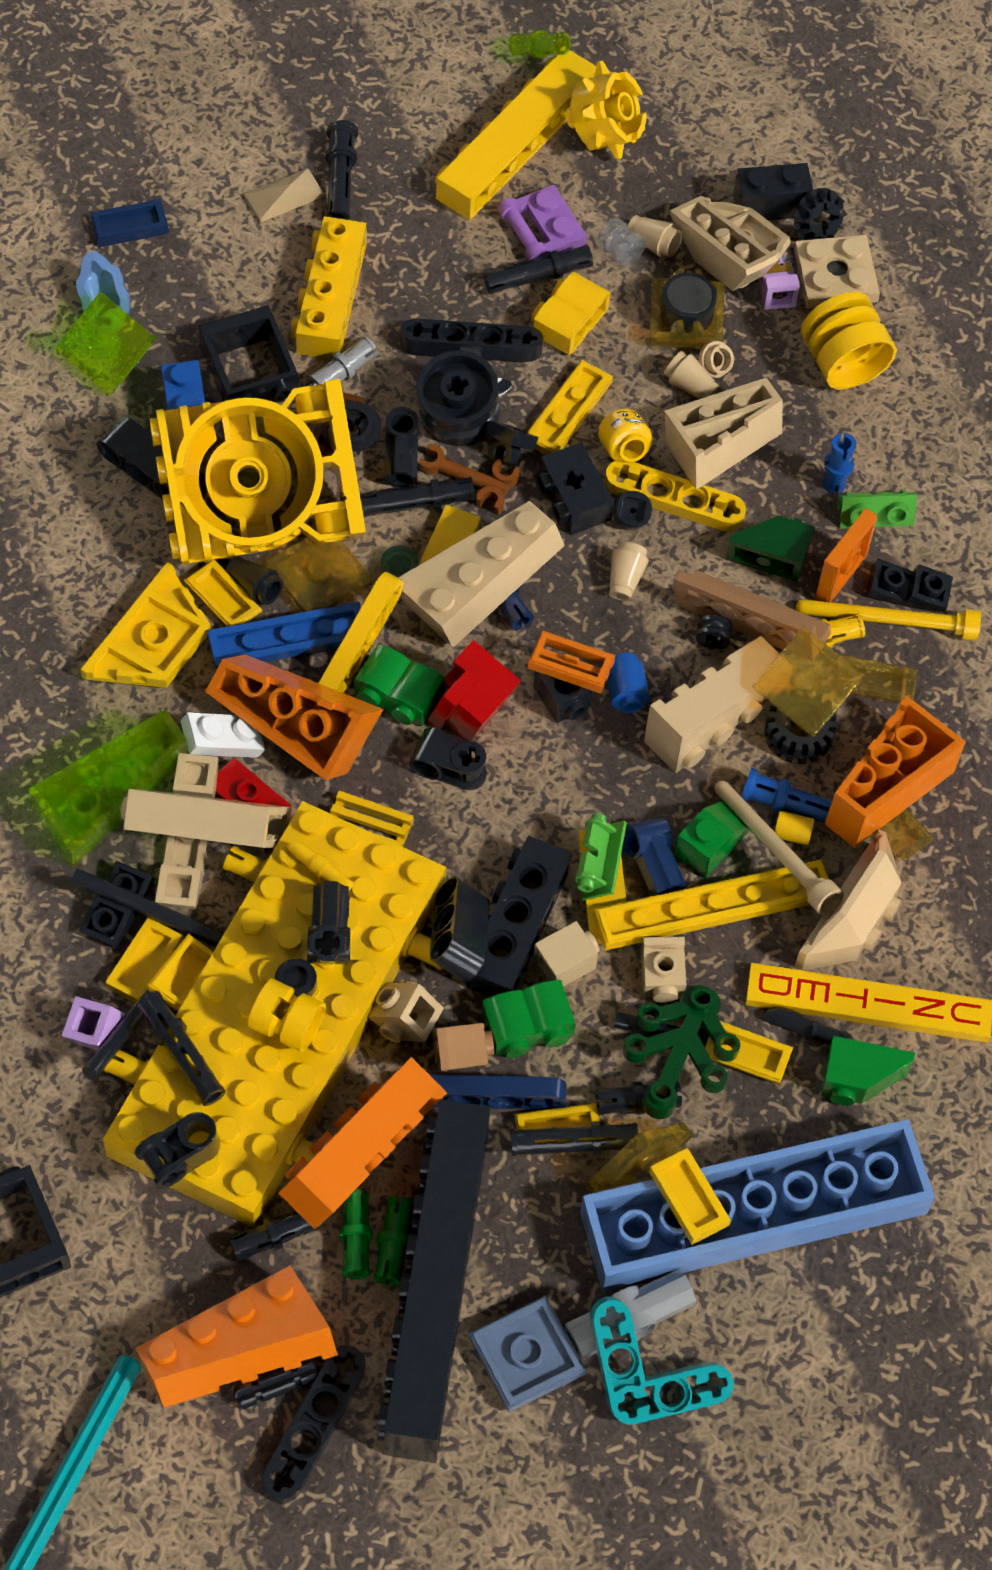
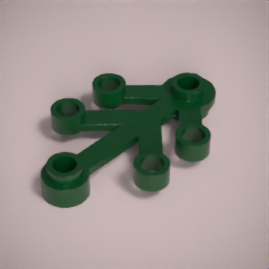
(683, 1042)

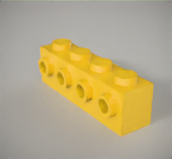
(330, 287)

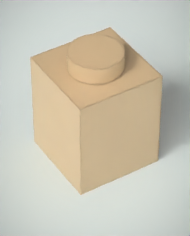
(566, 954)

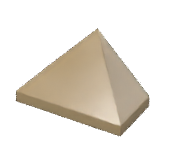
(284, 195)

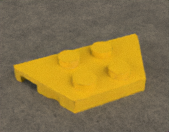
(152, 636)

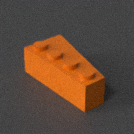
(297, 714)
(896, 771)
(360, 1143)
(238, 1339)

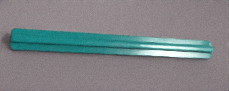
(74, 1464)

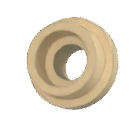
(723, 358)

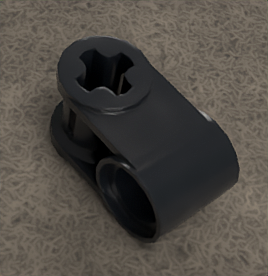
(448, 758)
(176, 1150)

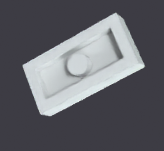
(221, 736)

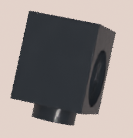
(562, 705)

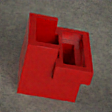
(475, 693)

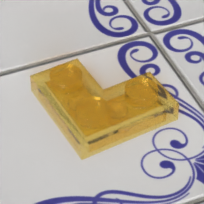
(640, 1154)

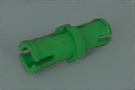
(356, 1236)
(393, 1240)

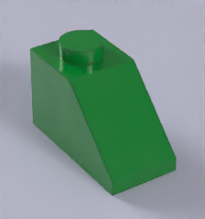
(710, 838)
(862, 1070)

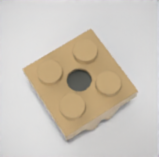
(835, 267)

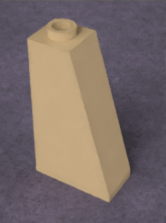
(204, 818)

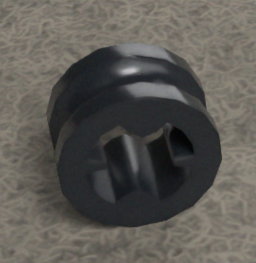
(714, 632)

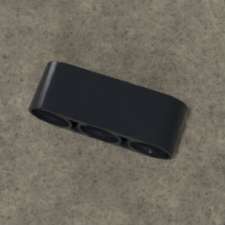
(133, 452)
(459, 929)

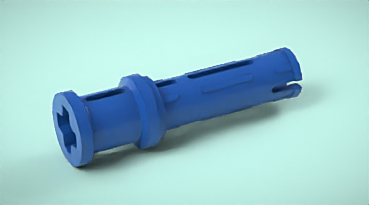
(781, 796)

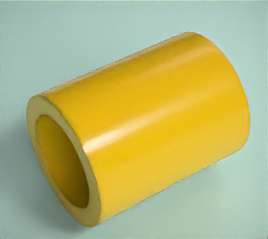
(794, 828)

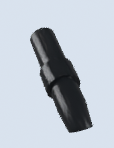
(629, 1023)

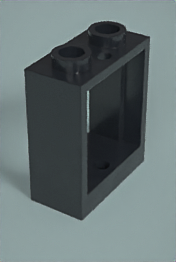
(253, 327)
(43, 1261)

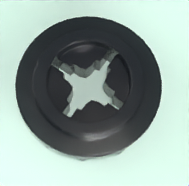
(811, 207)
(368, 426)

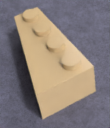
(480, 572)
(710, 709)

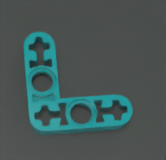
(634, 1380)

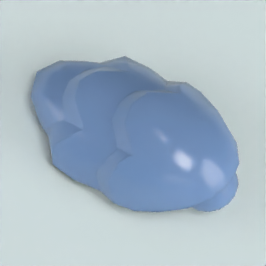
(101, 275)

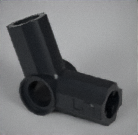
(329, 930)

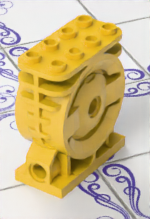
(189, 434)

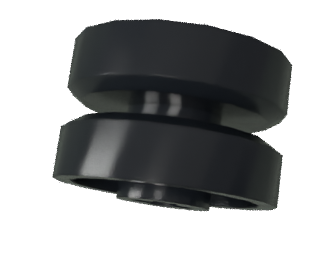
(458, 397)

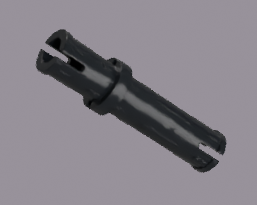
(552, 265)
(420, 496)
(156, 1011)
(524, 1144)

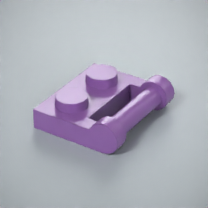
(550, 217)

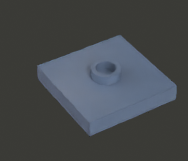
(527, 1353)

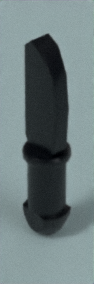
(803, 1024)

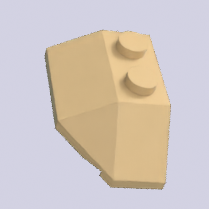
(729, 240)
(853, 925)

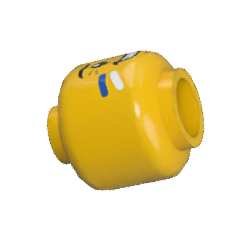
(625, 435)

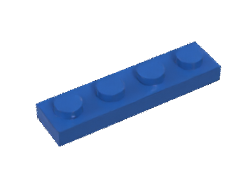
(284, 635)

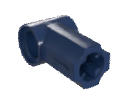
(651, 847)

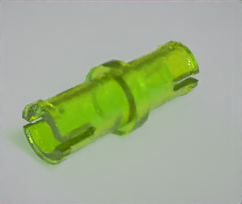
(539, 44)

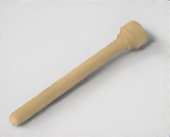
(821, 893)

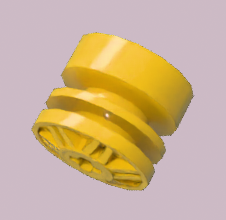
(848, 340)

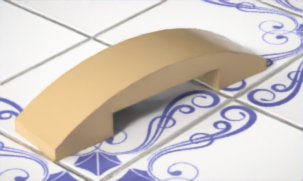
(186, 857)

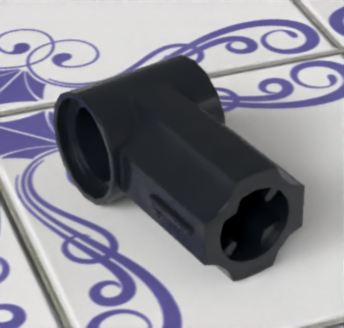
(401, 448)

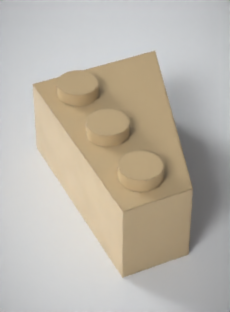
(722, 429)

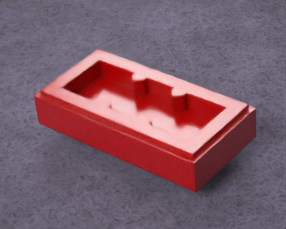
(241, 784)

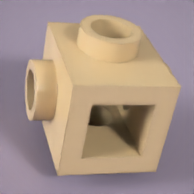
(405, 1012)

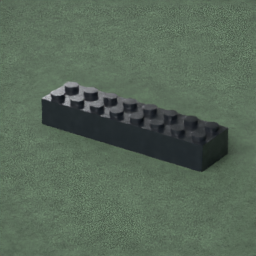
(434, 1291)

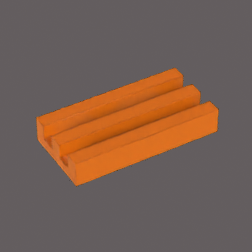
(569, 667)

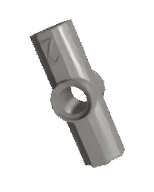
(647, 1305)

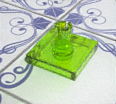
(105, 343)

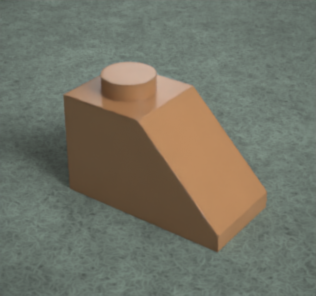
(461, 1046)

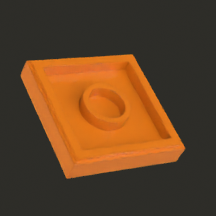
(846, 557)

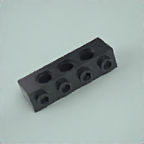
(537, 863)

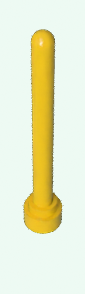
(962, 624)

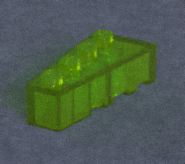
(86, 797)

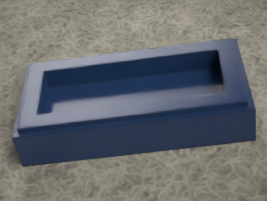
(129, 223)

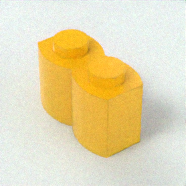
(570, 312)

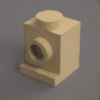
(663, 953)

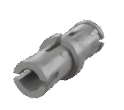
(346, 363)

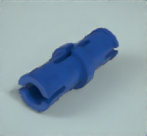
(839, 463)

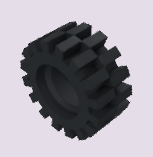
(796, 745)

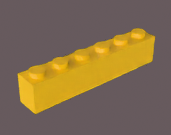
(512, 136)

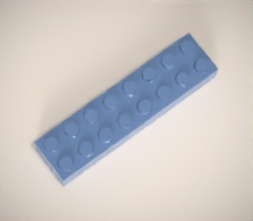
(771, 1202)

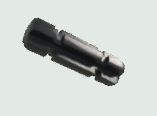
(275, 1384)

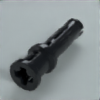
(341, 159)

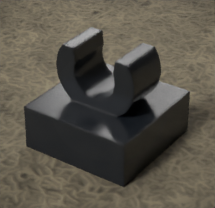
(509, 439)

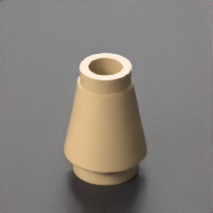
(660, 236)
(690, 376)
(627, 568)

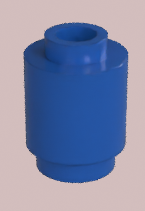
(628, 683)

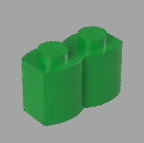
(399, 685)
(529, 1018)

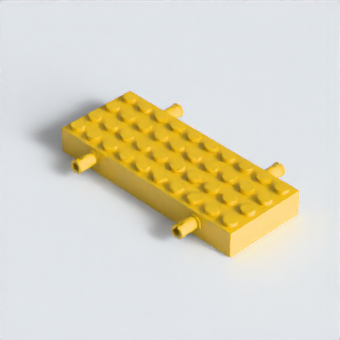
(268, 1085)

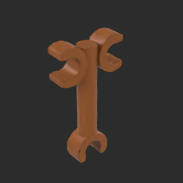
(491, 487)

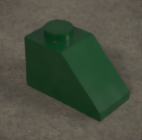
(773, 546)

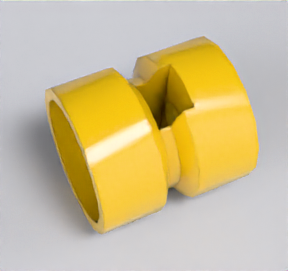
(300, 1020)

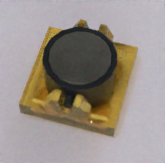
(686, 310)

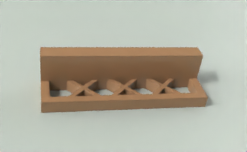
(744, 609)

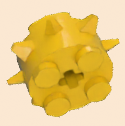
(607, 110)

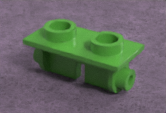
(891, 508)
(600, 866)

